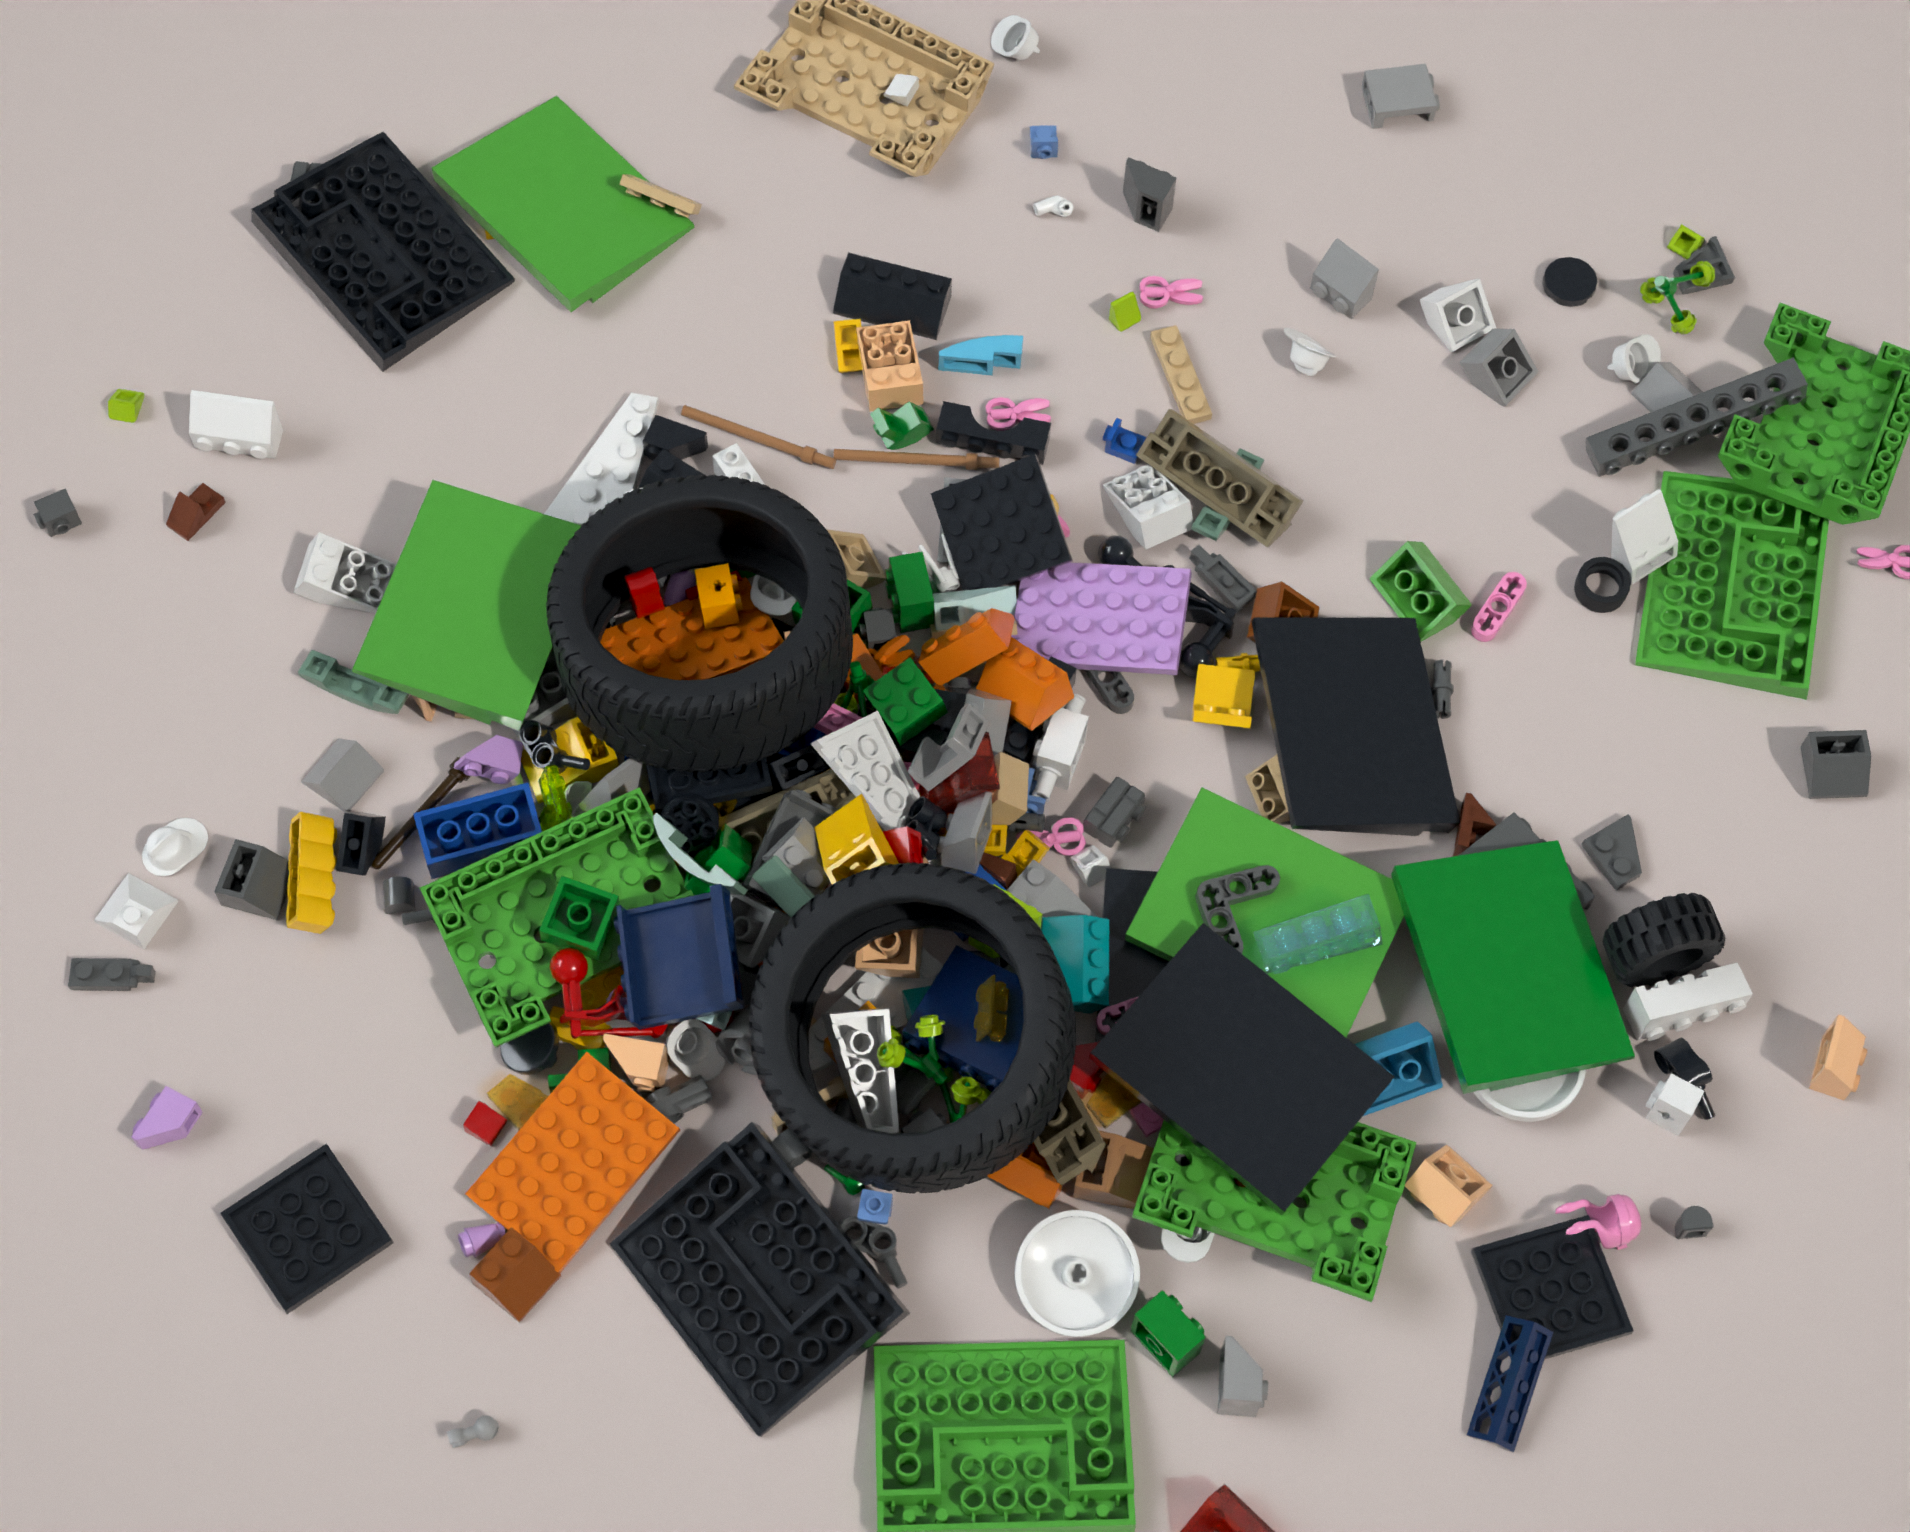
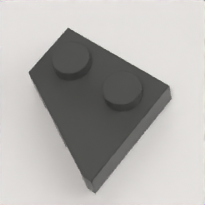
(1713, 254)
(1615, 852)

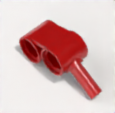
(644, 592)

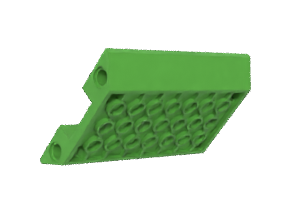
(1857, 437)
(504, 899)
(1356, 1181)

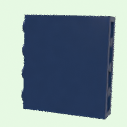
(679, 959)
(954, 1001)

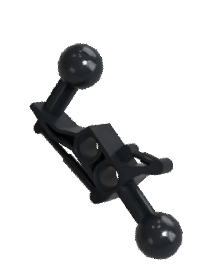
(1119, 551)

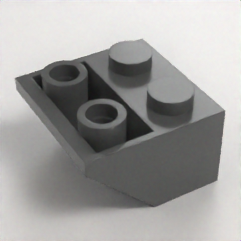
(1148, 193)
(1837, 764)
(253, 880)

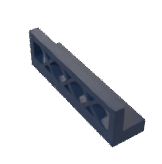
(1516, 1383)

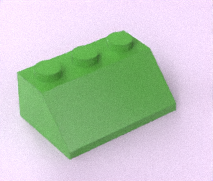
(1420, 589)

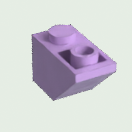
(494, 759)
(168, 1119)

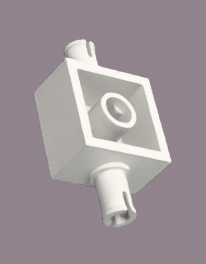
(1060, 748)

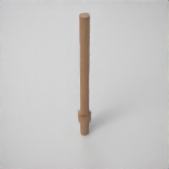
(807, 453)
(970, 461)

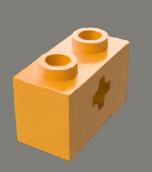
(717, 595)

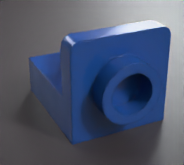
(1122, 442)

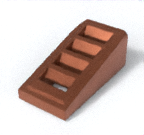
(999, 869)

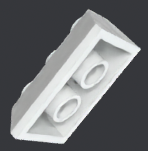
(234, 424)

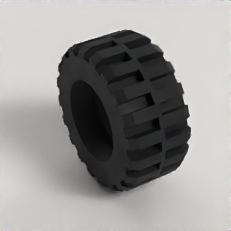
(1663, 939)

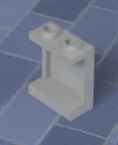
(1399, 93)
(937, 762)

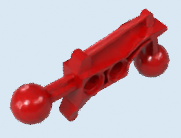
(569, 969)

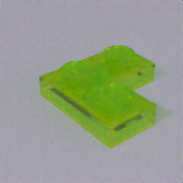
(556, 807)

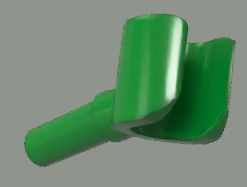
(851, 1186)

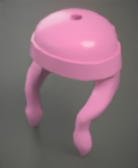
(1614, 1222)

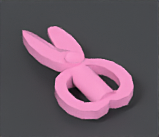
(1174, 291)
(1023, 409)
(1881, 559)
(1057, 838)

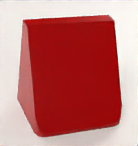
(484, 1123)

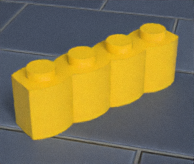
(310, 875)

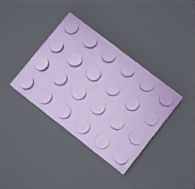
(1105, 616)

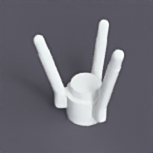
(943, 579)

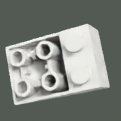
(1150, 506)
(1644, 536)
(343, 575)

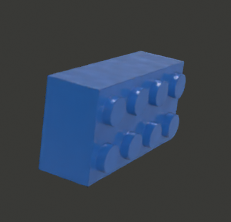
(475, 828)

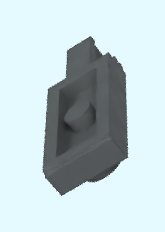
(1223, 578)
(108, 974)

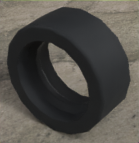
(1605, 566)

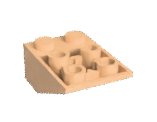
(890, 365)

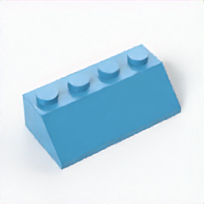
(1410, 1058)

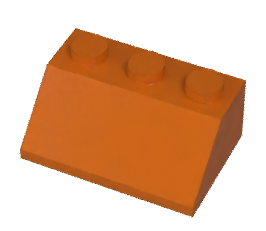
(967, 645)
(1028, 681)
(1030, 1177)

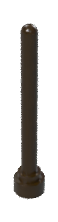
(455, 776)

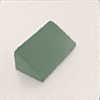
(782, 885)

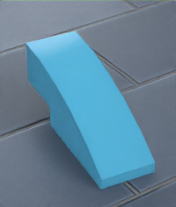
(981, 354)

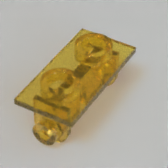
(991, 997)

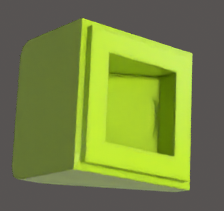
(1685, 242)
(1125, 312)
(125, 405)

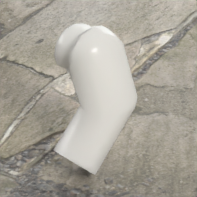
(1054, 205)

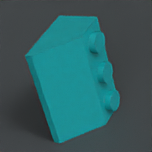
(1083, 955)

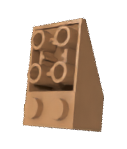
(1117, 1173)

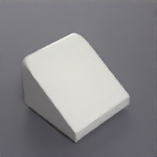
(902, 88)
(1090, 865)

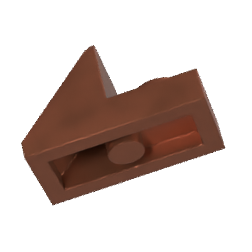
(193, 511)
(1472, 821)

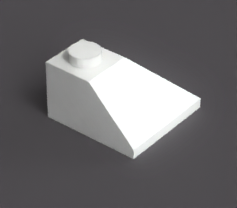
(1458, 313)
(136, 911)

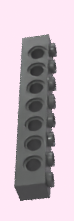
(1705, 405)

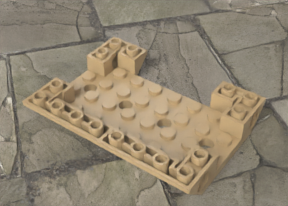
(869, 50)

